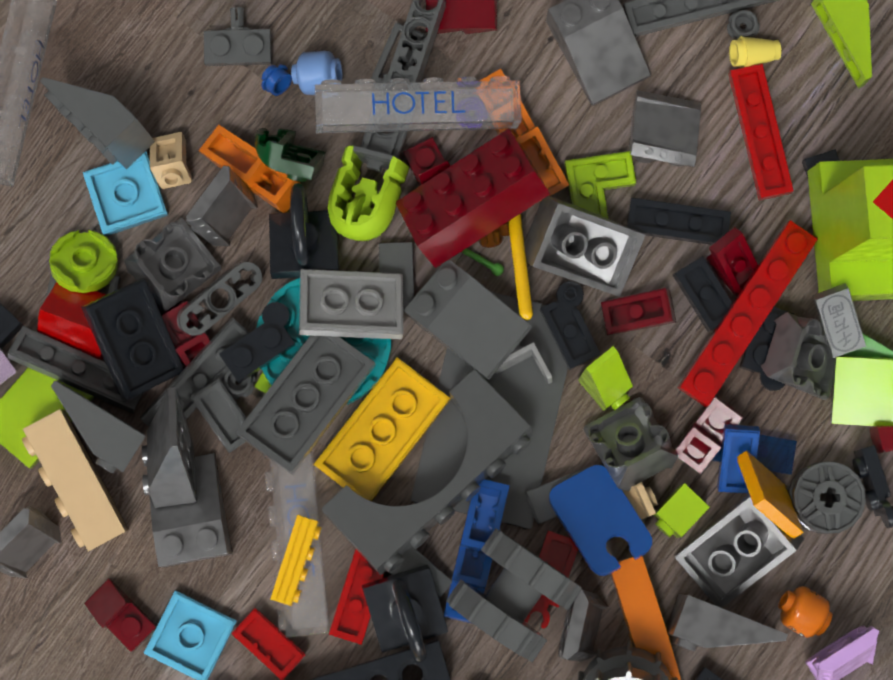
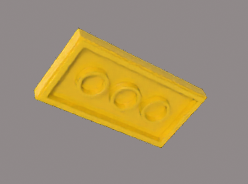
(382, 431)

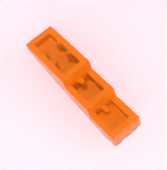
(536, 148)
(643, 612)

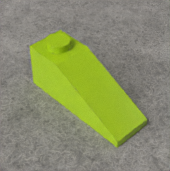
(849, 30)
(607, 380)

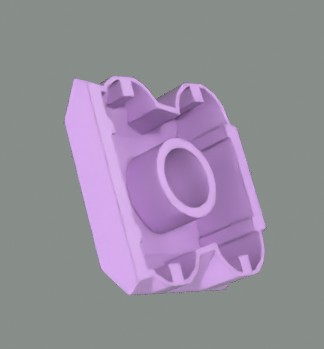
(844, 654)

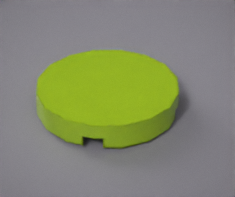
(83, 261)

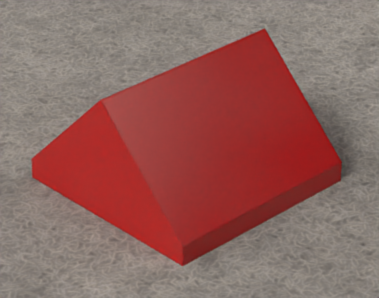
(64, 319)

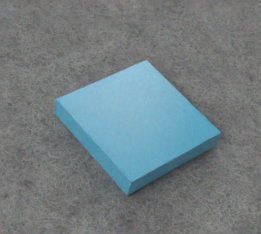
(125, 196)
(190, 636)

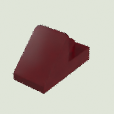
(425, 161)
(732, 260)
(120, 615)

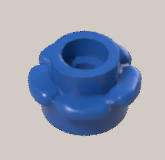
(276, 79)

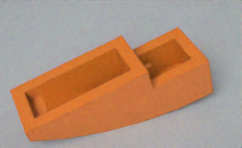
(229, 150)

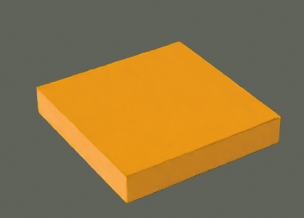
(769, 495)

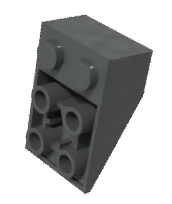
(101, 121)

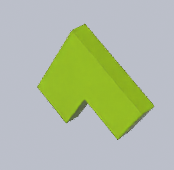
(593, 175)

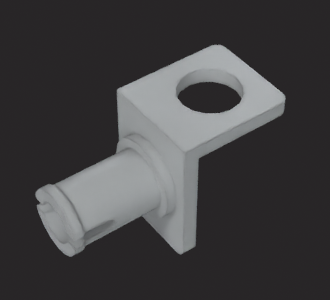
(521, 353)

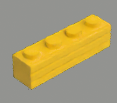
(295, 559)

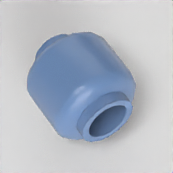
(314, 68)

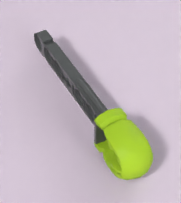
(379, 150)

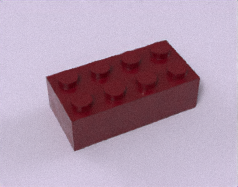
(472, 198)

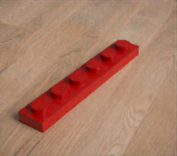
(747, 313)

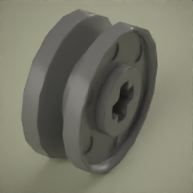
(846, 492)

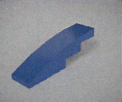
(482, 518)

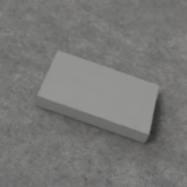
(351, 304)

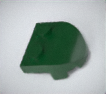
(286, 157)

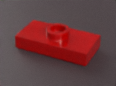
(268, 644)

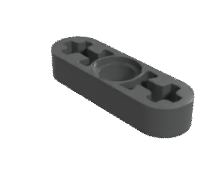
(233, 300)

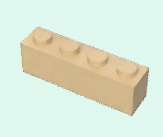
(74, 480)

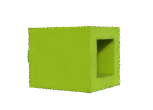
(680, 512)

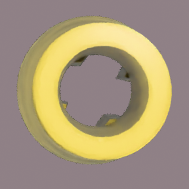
(753, 51)

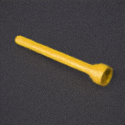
(520, 268)

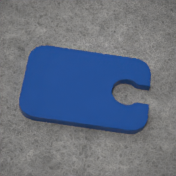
(595, 512)

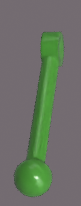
(497, 269)

